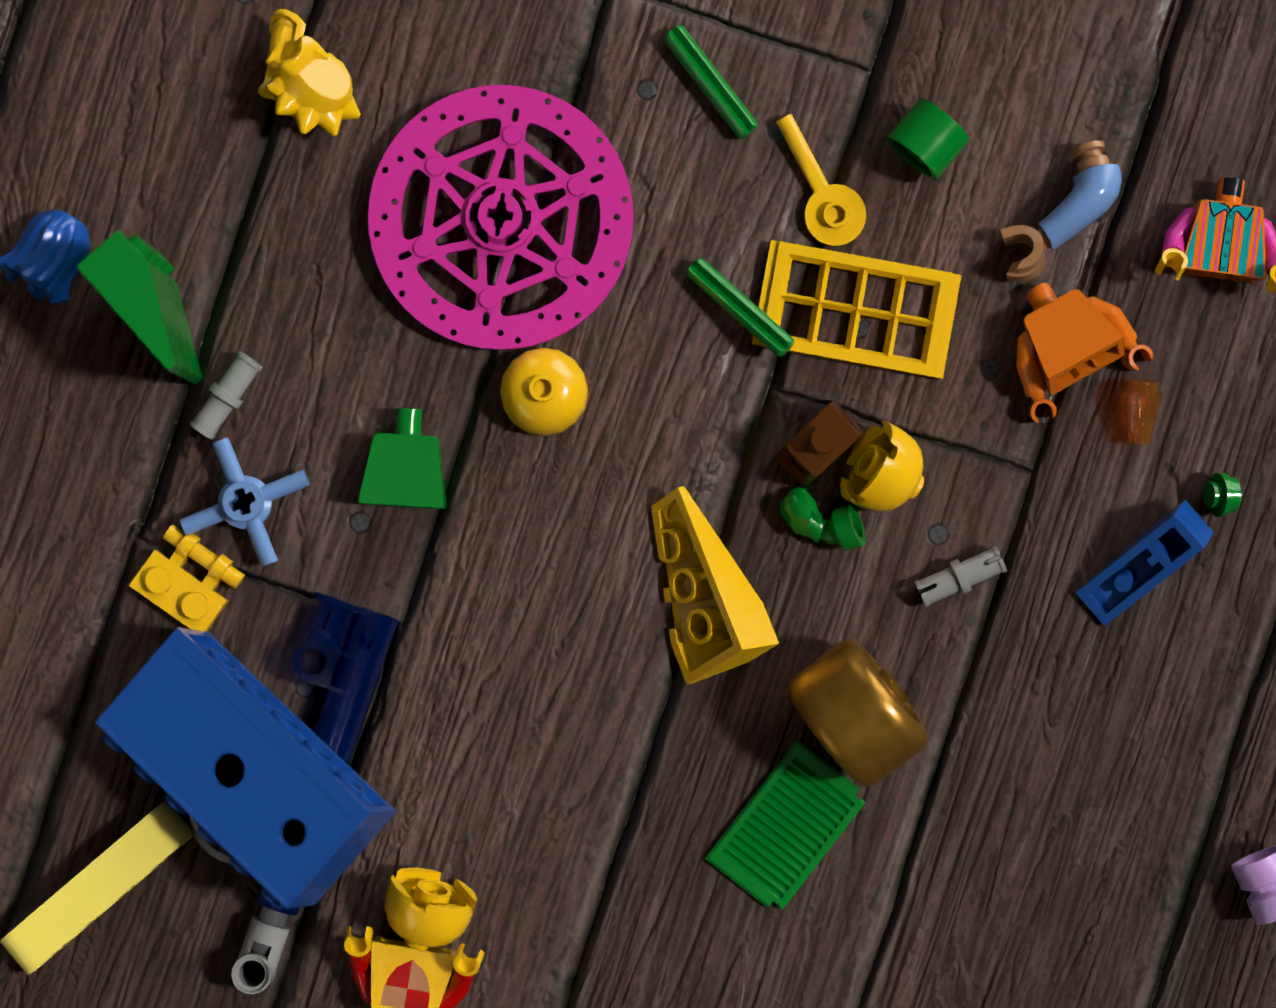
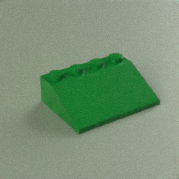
(143, 293)

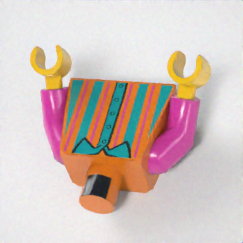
(1222, 239)

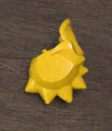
(305, 78)

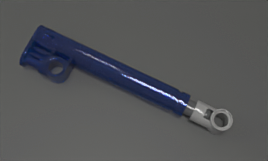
(354, 657)

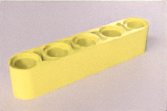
(97, 887)

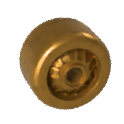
(858, 713)

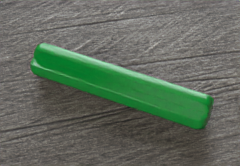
(710, 82)
(740, 307)

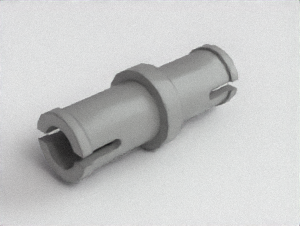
(225, 395)
(960, 576)

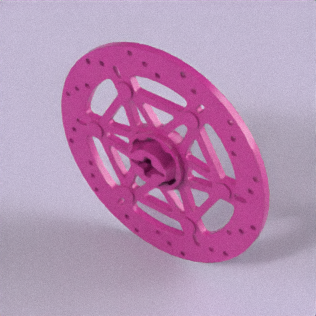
(512, 136)

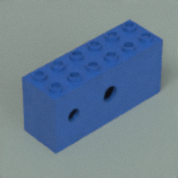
(192, 728)

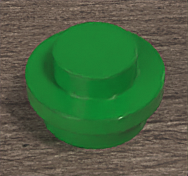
(1222, 494)

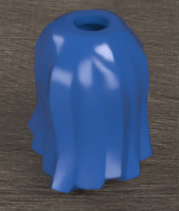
(48, 255)

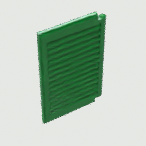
(787, 827)

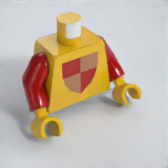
(408, 977)

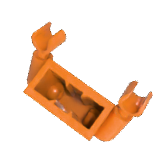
(1069, 341)

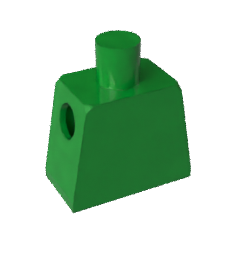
(404, 467)

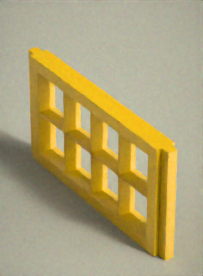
(937, 324)

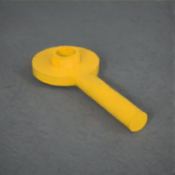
(834, 211)

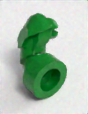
(802, 516)

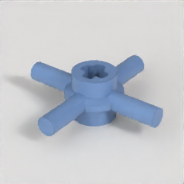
(259, 508)

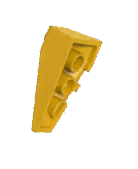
(712, 602)

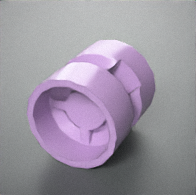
(1258, 875)

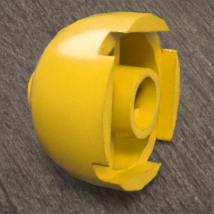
(544, 391)
(884, 470)
(427, 909)

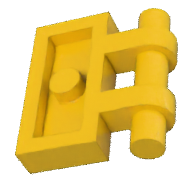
(180, 592)

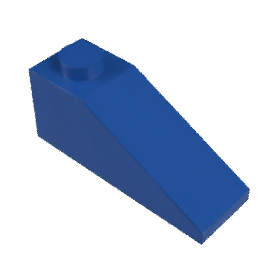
(1146, 562)

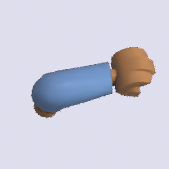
(1092, 195)

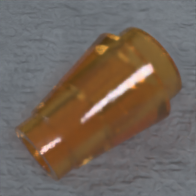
(1139, 409)

